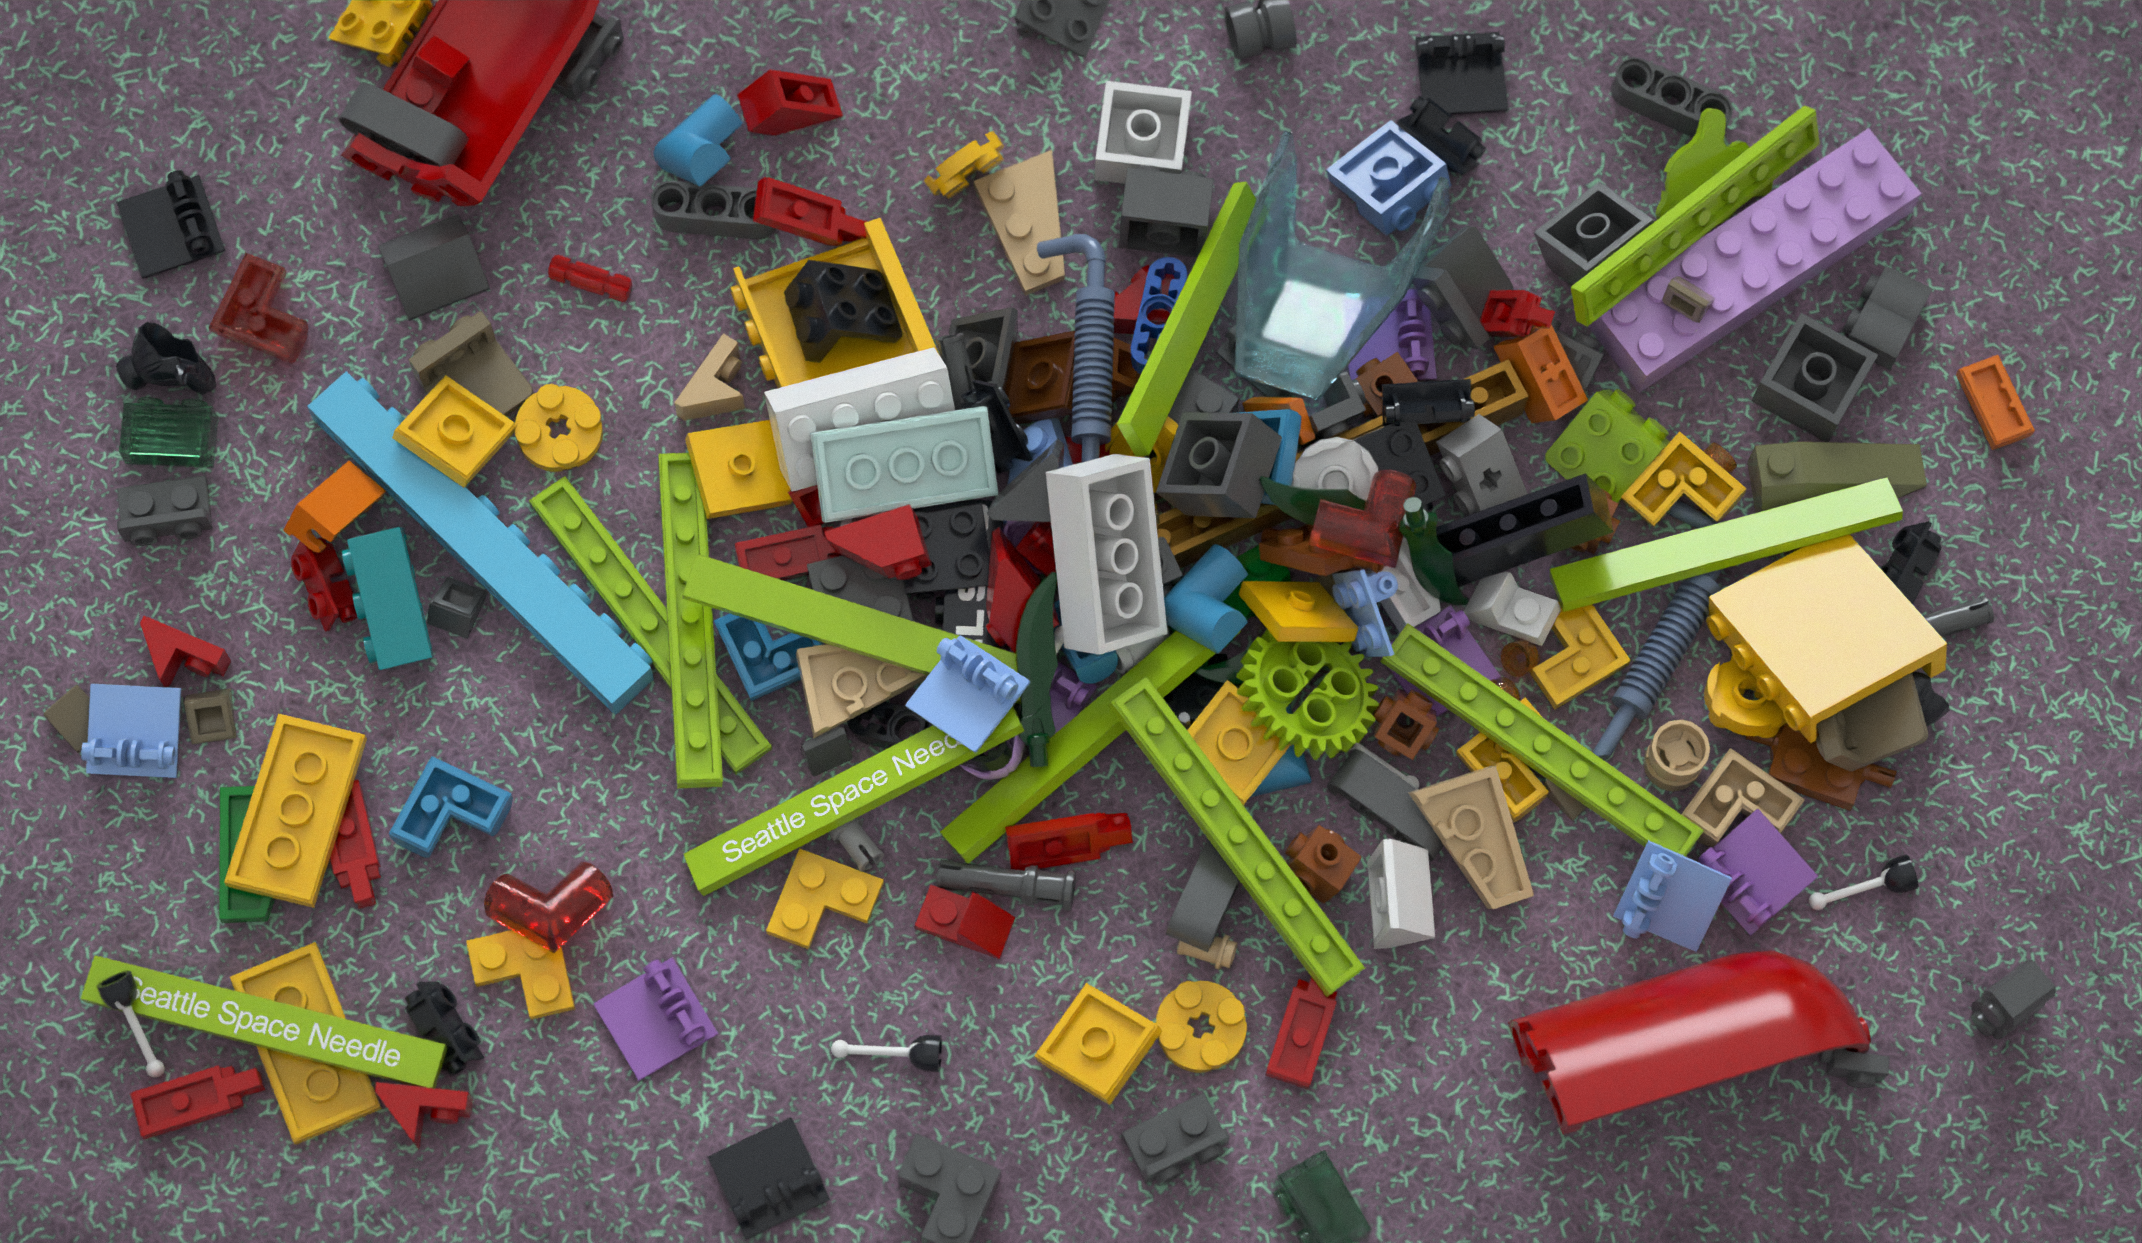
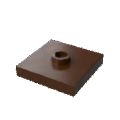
(1041, 378)

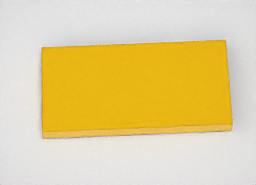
(295, 810)
(309, 1093)

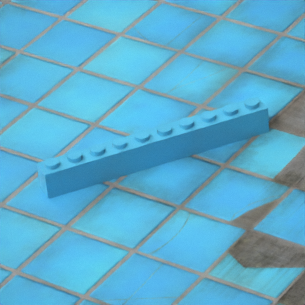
(485, 546)

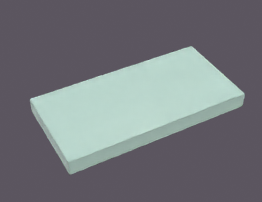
(904, 463)

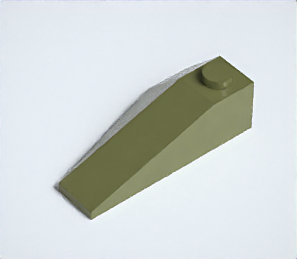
(1810, 469)

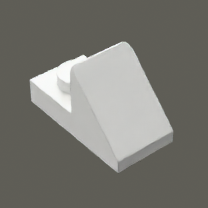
(1512, 610)

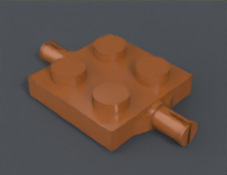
(1292, 550)
(1804, 770)

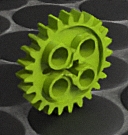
(1339, 716)

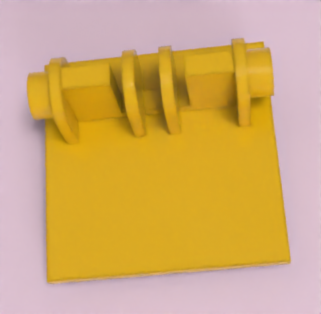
(381, 26)

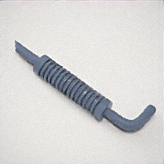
(1092, 345)
(1665, 645)

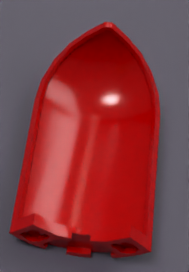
(512, 65)
(1683, 1033)

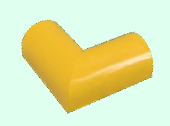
(1678, 472)
(1520, 785)

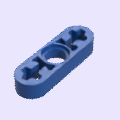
(1152, 300)

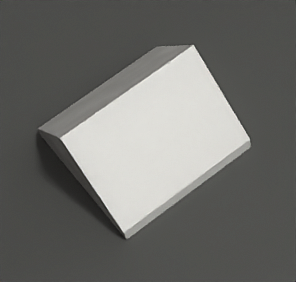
(1400, 894)

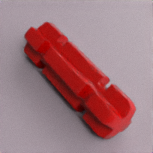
(590, 278)

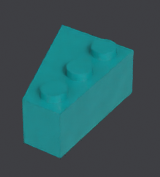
(388, 598)

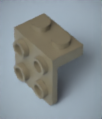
(474, 361)
(1874, 727)

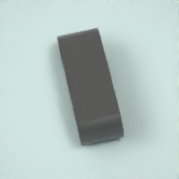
(1661, 82)
(402, 127)
(697, 199)
(1384, 797)
(1204, 900)

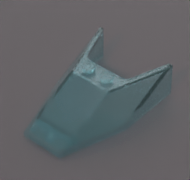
(1306, 307)

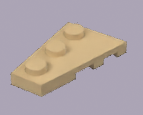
(1022, 213)
(847, 684)
(1478, 833)

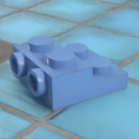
(1389, 177)

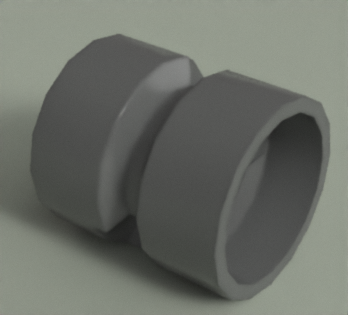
(1260, 26)

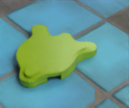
(1700, 161)

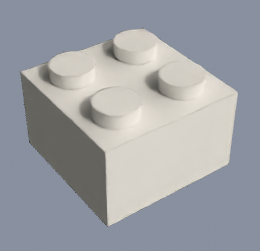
(1141, 129)

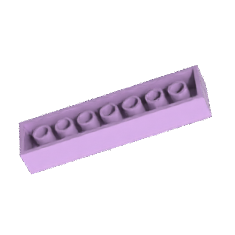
(1760, 257)

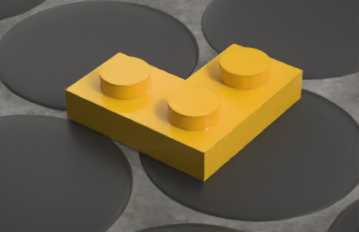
(1587, 660)
(817, 885)
(513, 956)

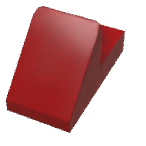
(432, 75)
(171, 646)
(965, 921)
(411, 1103)

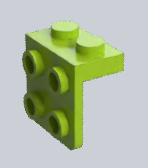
(1608, 443)

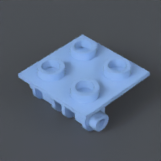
(1358, 596)
(967, 692)
(133, 731)
(1671, 897)

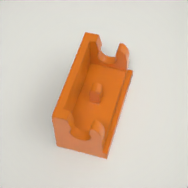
(1544, 374)
(333, 506)

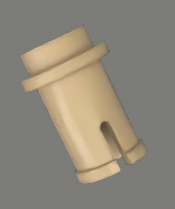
(1221, 952)

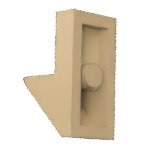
(706, 392)

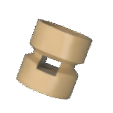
(1676, 755)

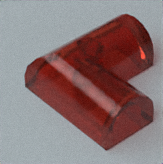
(247, 312)
(1369, 532)
(552, 916)

